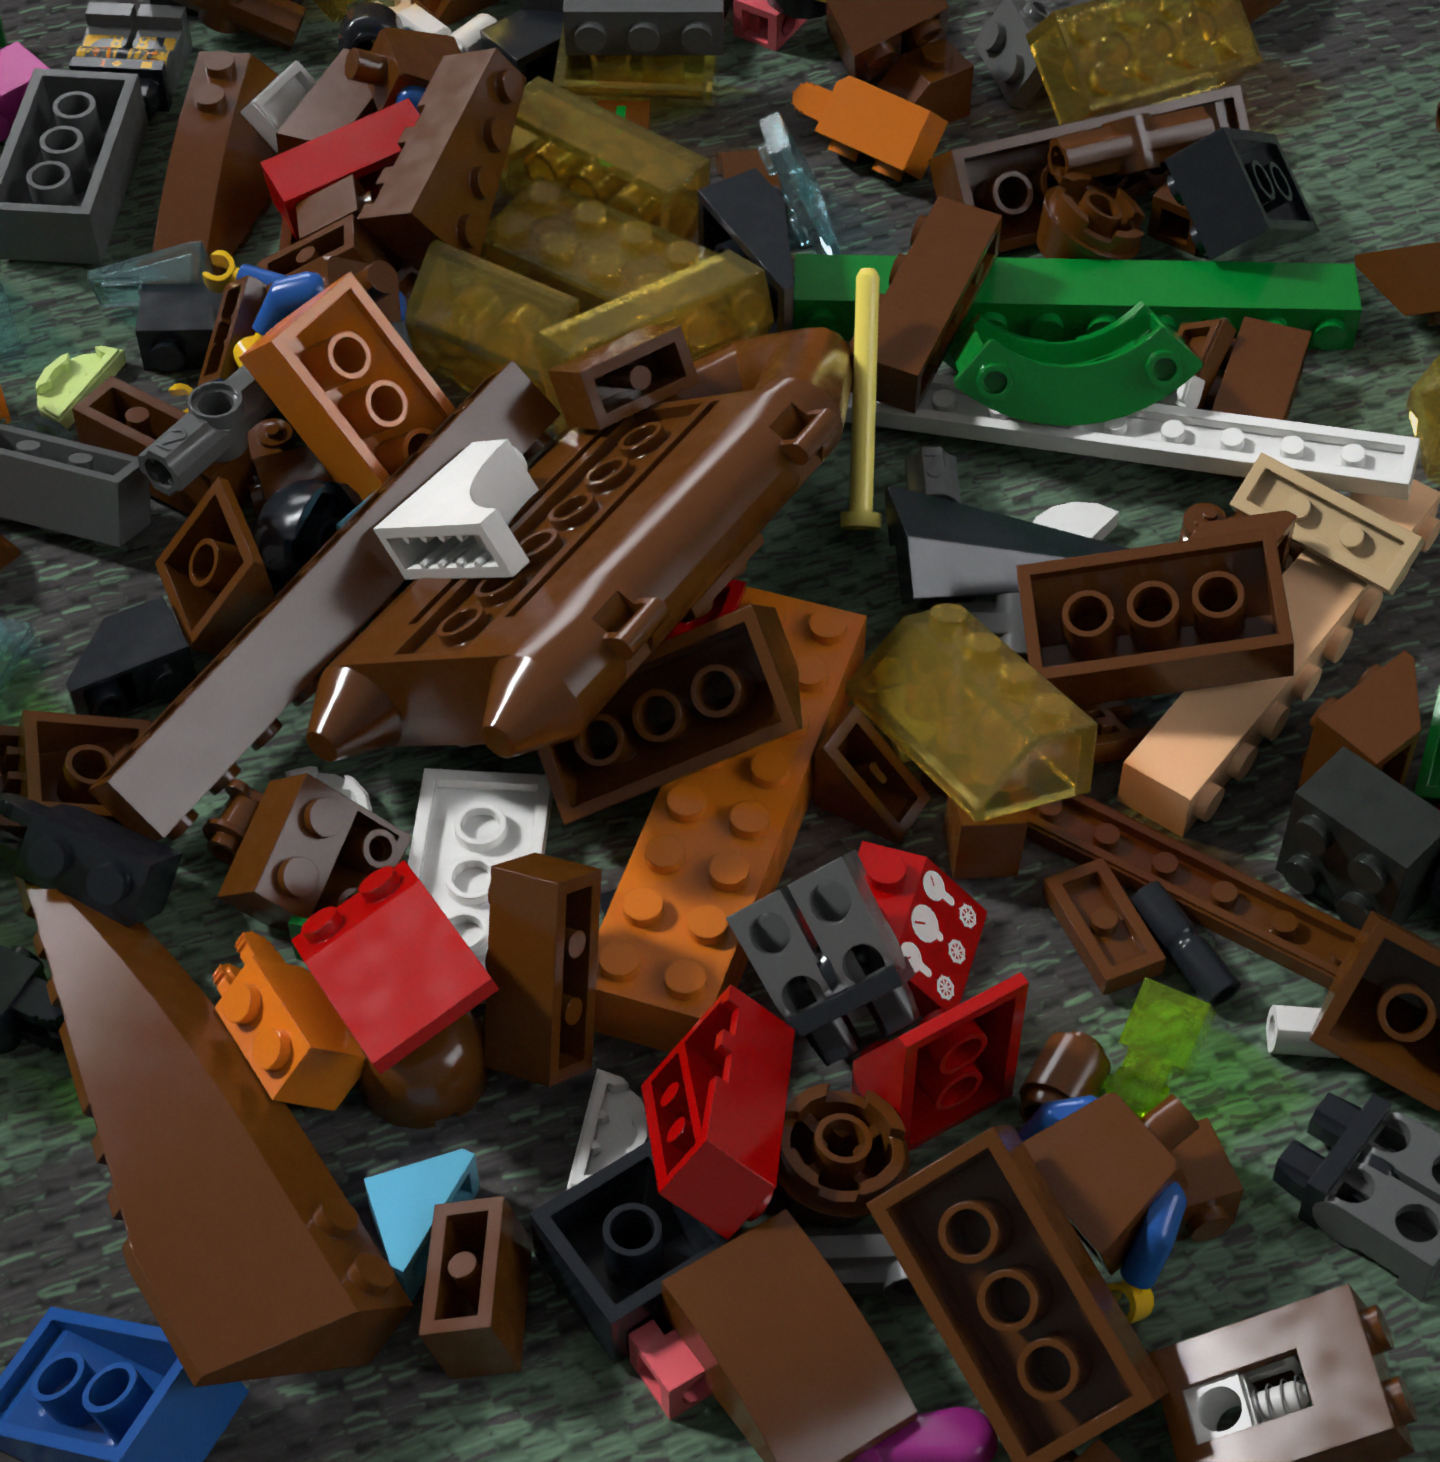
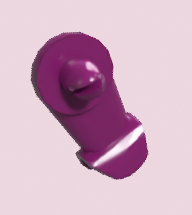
(939, 1436)

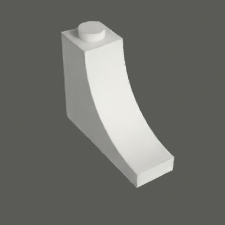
(462, 517)

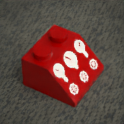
(931, 920)

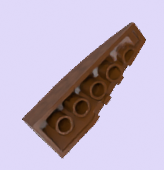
(214, 165)
(1014, 171)
(1387, 1009)

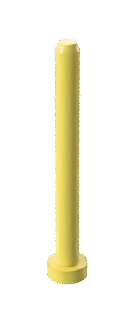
(860, 513)

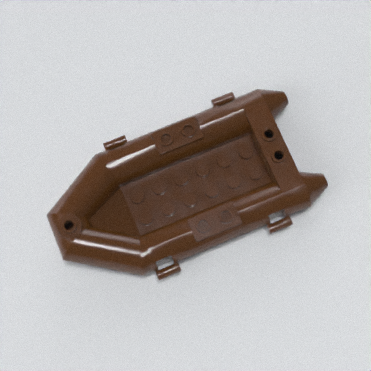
(621, 548)

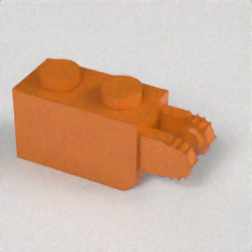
(872, 123)
(287, 1027)

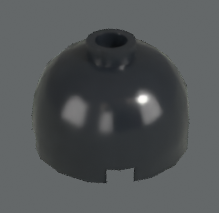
(299, 523)

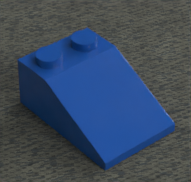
(107, 1394)

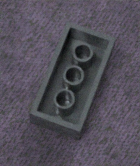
(69, 164)

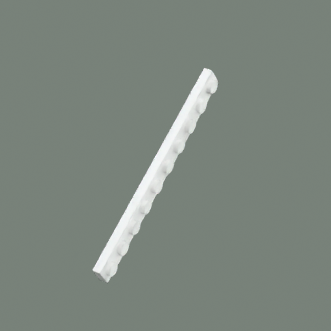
(1179, 439)

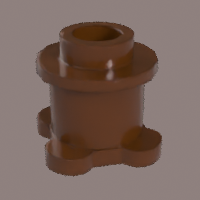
(230, 826)

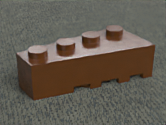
(450, 158)

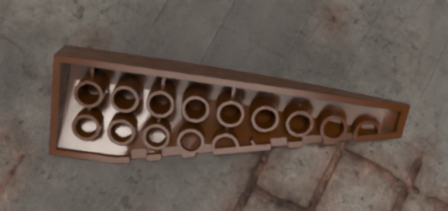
(218, 1186)

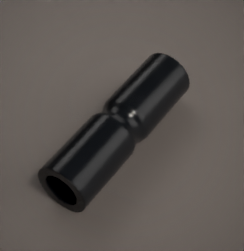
(1188, 950)

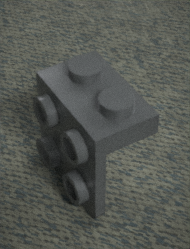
(1007, 51)

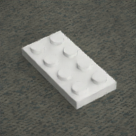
(465, 828)

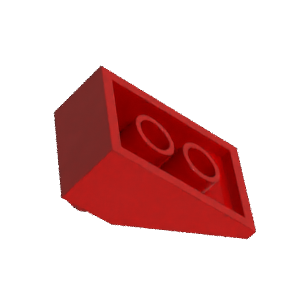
(392, 965)
(949, 1063)

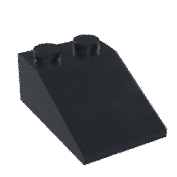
(1239, 194)
(751, 221)

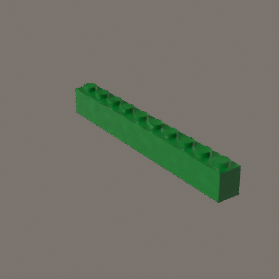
(1079, 296)

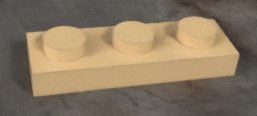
(1331, 524)

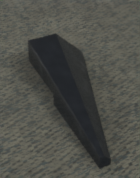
(966, 551)

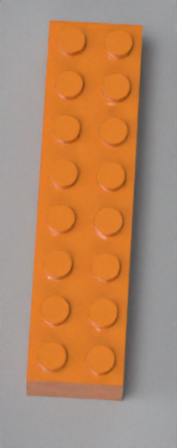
(718, 848)

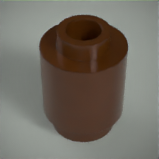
(1066, 1068)

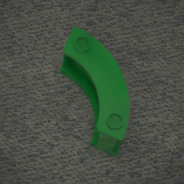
(1073, 380)

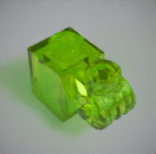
(1160, 1037)

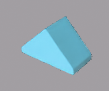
(404, 1209)

